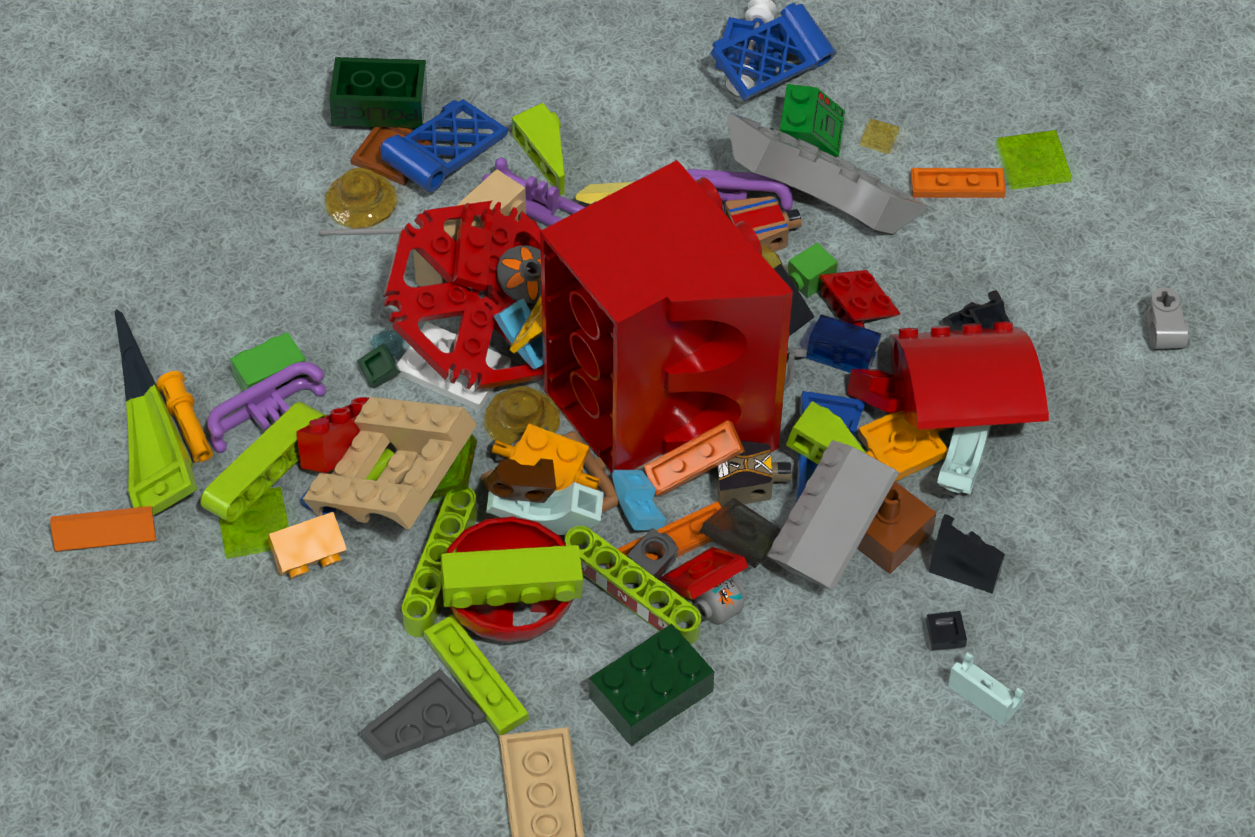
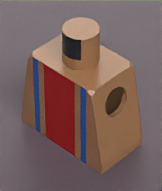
(765, 219)

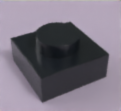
(946, 630)

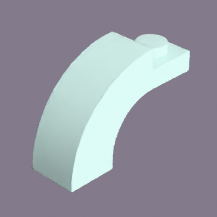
(963, 458)
(562, 510)

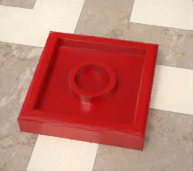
(704, 572)

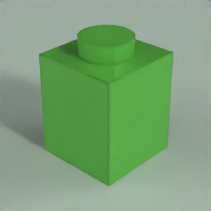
(808, 266)

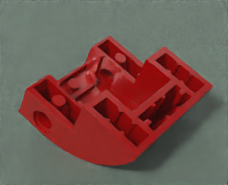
(969, 376)

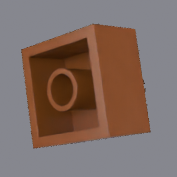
(897, 529)

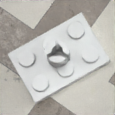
(419, 371)

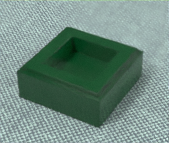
(378, 366)

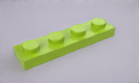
(476, 675)

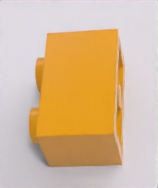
(307, 545)

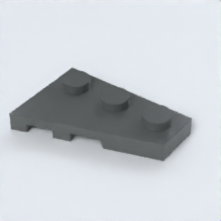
(421, 717)

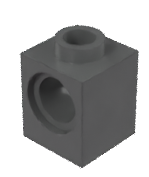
(657, 543)

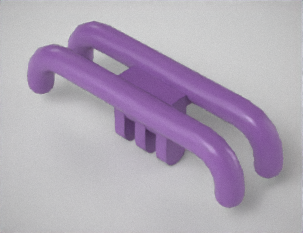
(734, 185)
(540, 201)
(263, 400)

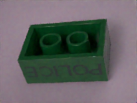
(378, 92)
(651, 684)

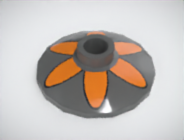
(514, 276)

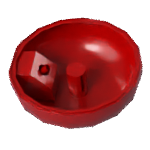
(497, 621)

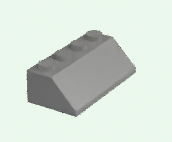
(832, 515)

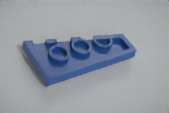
(846, 408)

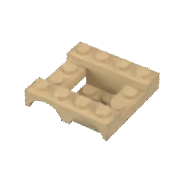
(426, 446)

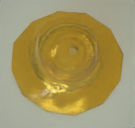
(360, 199)
(509, 423)

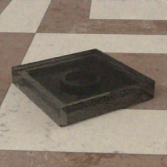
(741, 531)

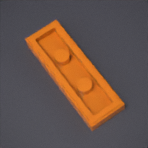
(958, 183)
(694, 458)
(103, 528)

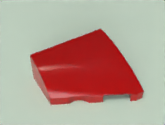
(877, 389)

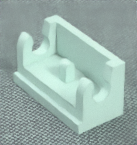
(985, 690)

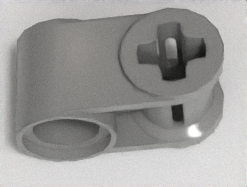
(1166, 320)

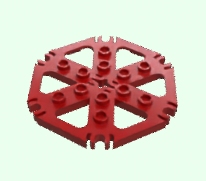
(453, 300)

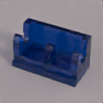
(842, 344)

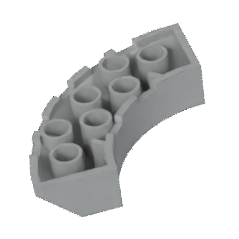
(821, 175)

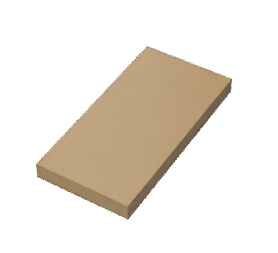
(541, 784)

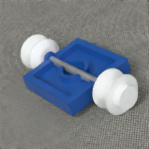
(758, 13)

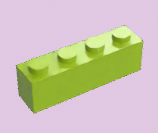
(511, 576)

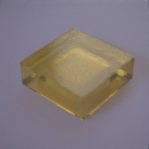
(880, 136)

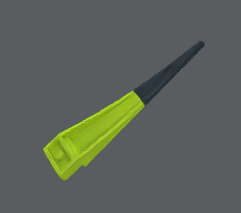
(157, 457)

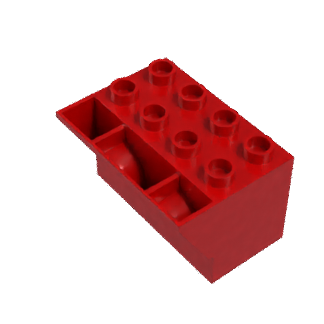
(661, 321)

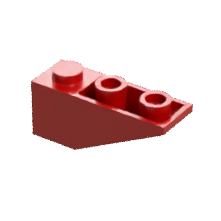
(329, 438)

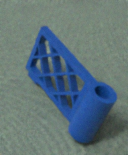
(801, 38)
(421, 161)

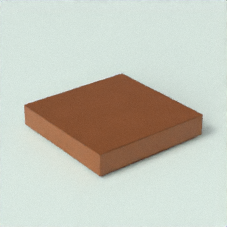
(369, 153)

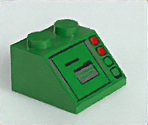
(813, 118)

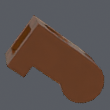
(523, 481)

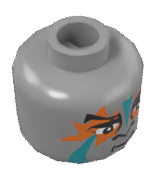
(721, 601)

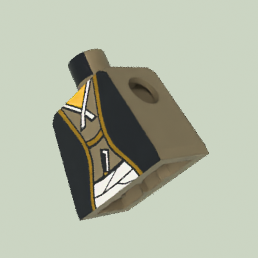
(750, 475)

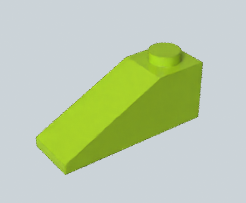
(539, 136)
(816, 431)

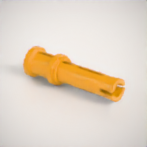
(181, 405)

